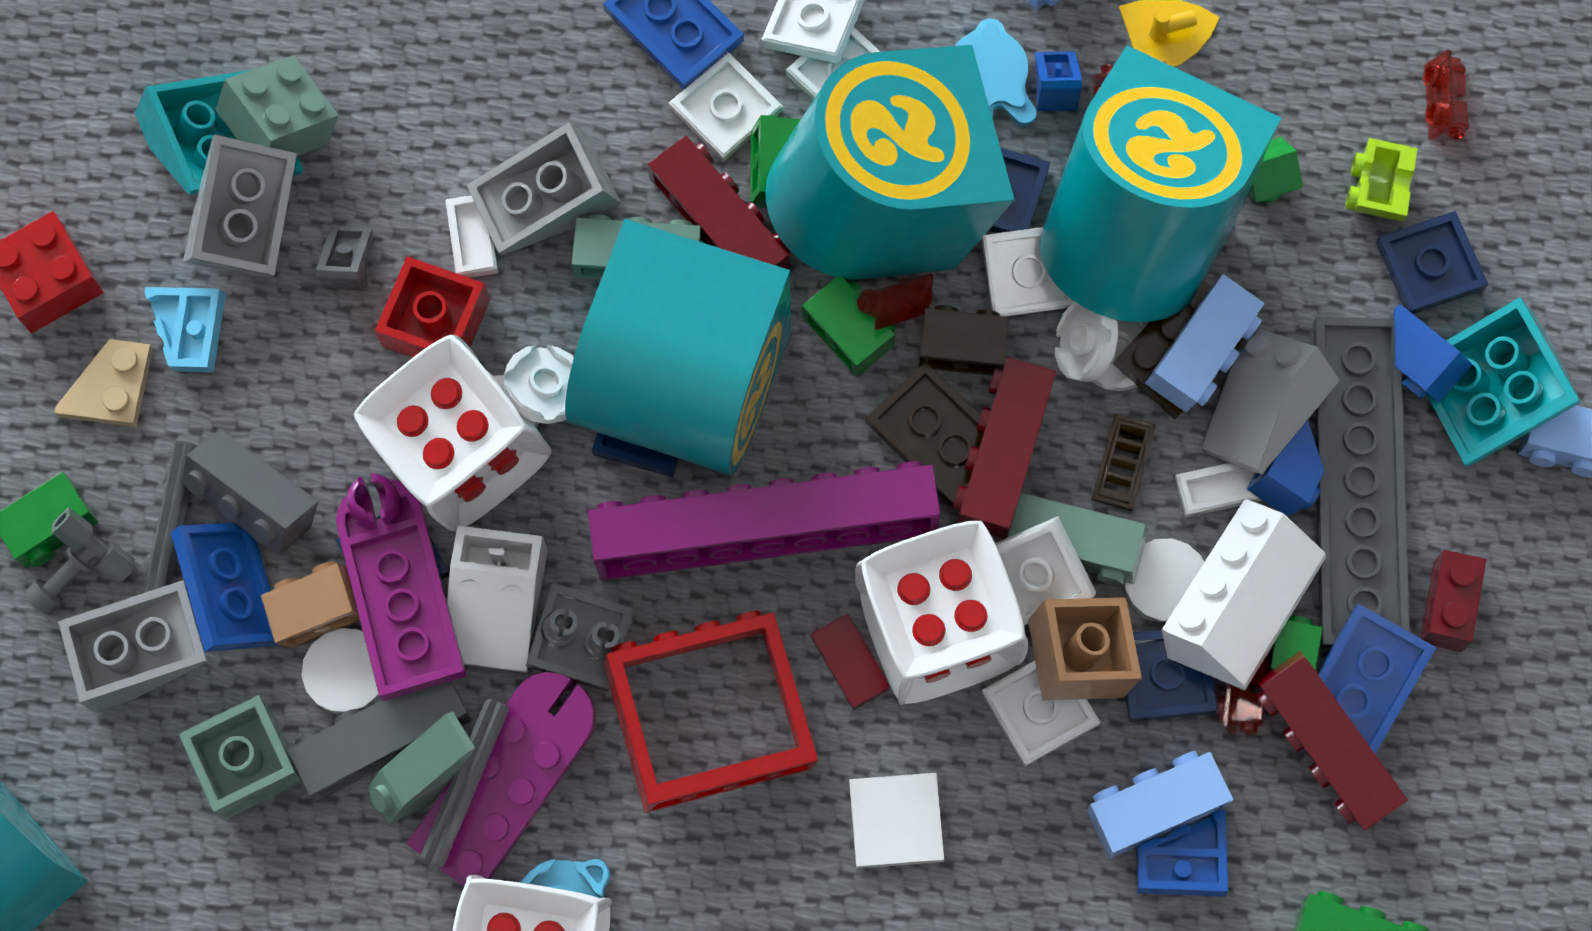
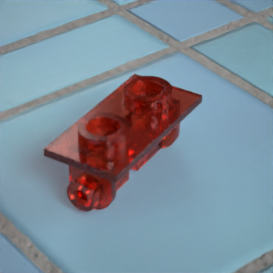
(1443, 80)
(897, 301)
(1241, 706)

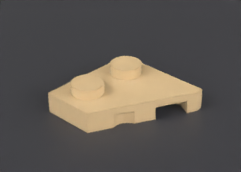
(110, 385)

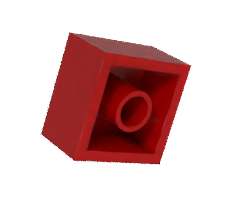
(44, 273)
(430, 306)

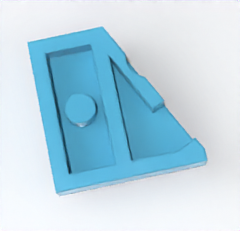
(189, 325)

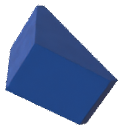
(1057, 81)

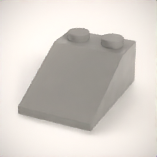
(543, 190)
(240, 208)
(1267, 400)
(132, 646)

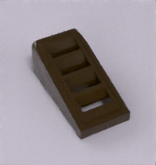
(1131, 427)

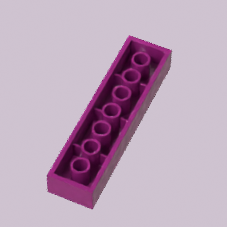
(763, 521)

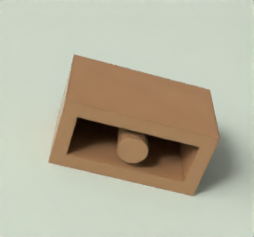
(311, 605)

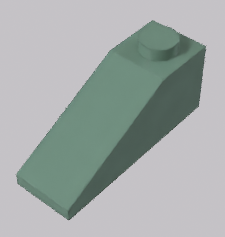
(421, 770)

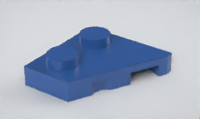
(1186, 861)

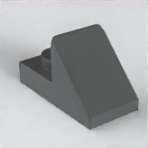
(345, 258)

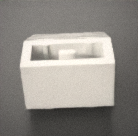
(495, 595)

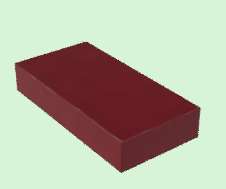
(850, 661)

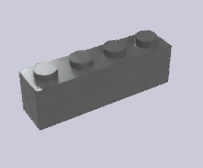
(370, 738)

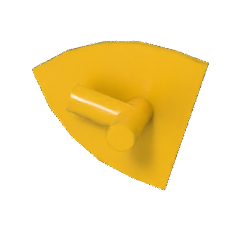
(1168, 28)

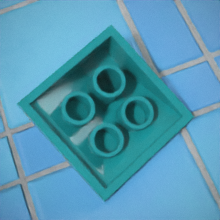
(180, 125)
(1509, 387)

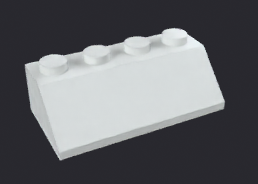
(1242, 595)

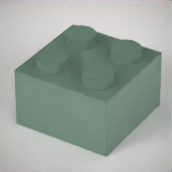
(277, 108)
(240, 757)

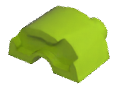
(1382, 180)

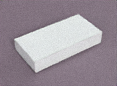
(470, 239)
(1214, 489)

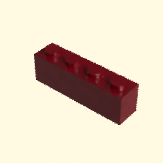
(712, 202)
(1006, 445)
(1331, 740)

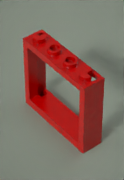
(729, 777)

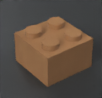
(1084, 648)

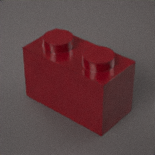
(1453, 600)

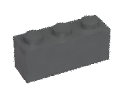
(249, 491)

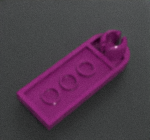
(397, 589)
(519, 775)

